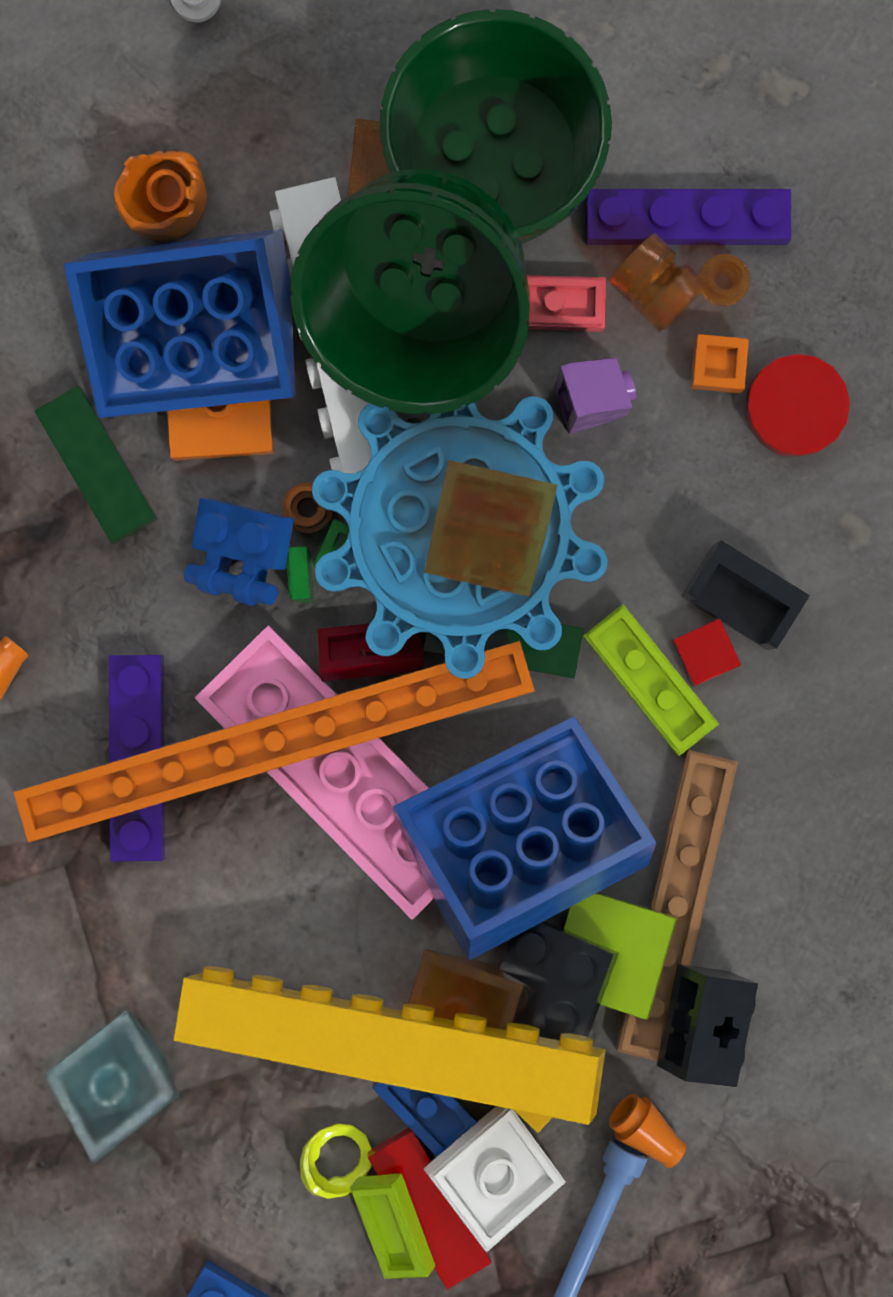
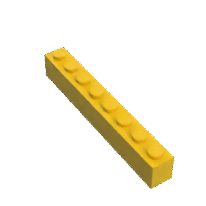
(392, 1045)

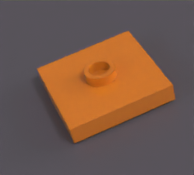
(221, 431)

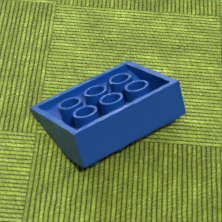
(186, 323)
(524, 836)

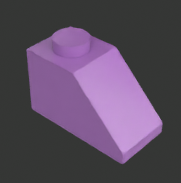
(593, 393)

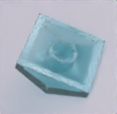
(113, 1085)

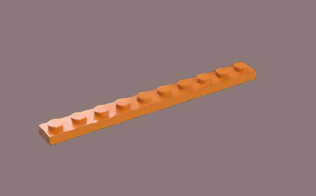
(268, 743)

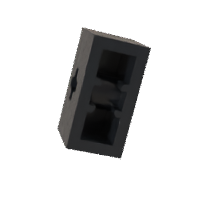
(707, 1025)

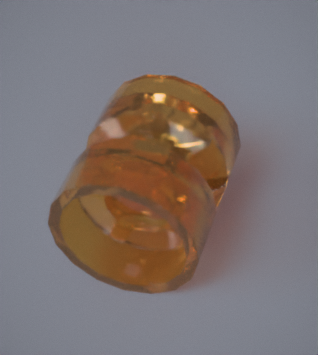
(657, 282)

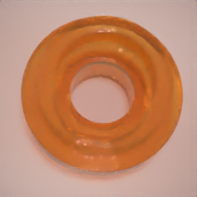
(732, 267)

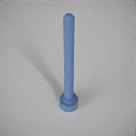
(621, 1167)

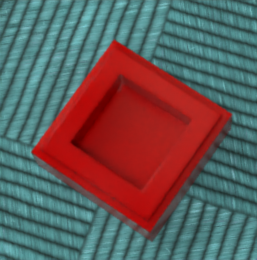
(706, 652)

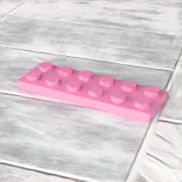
(343, 790)

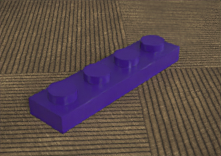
(689, 216)
(136, 728)

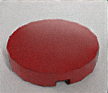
(797, 405)

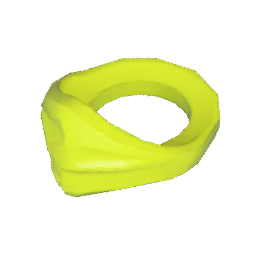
(338, 1185)

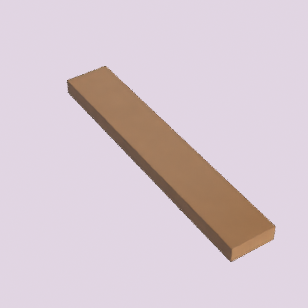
(683, 883)

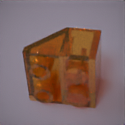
(490, 528)

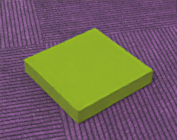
(639, 938)

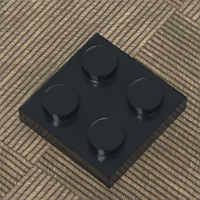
(561, 978)

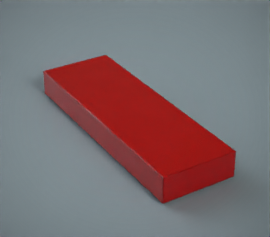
(448, 1238)

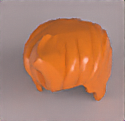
(161, 195)

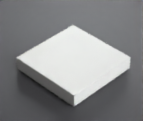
(494, 1176)

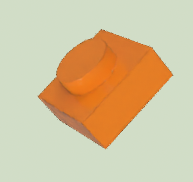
(719, 363)

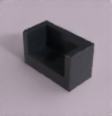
(745, 595)

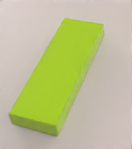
(650, 680)

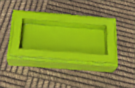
(392, 1226)

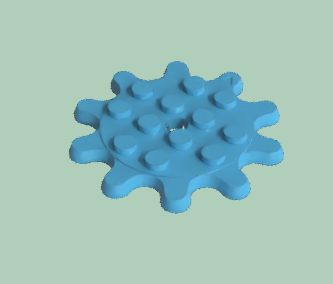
(393, 519)

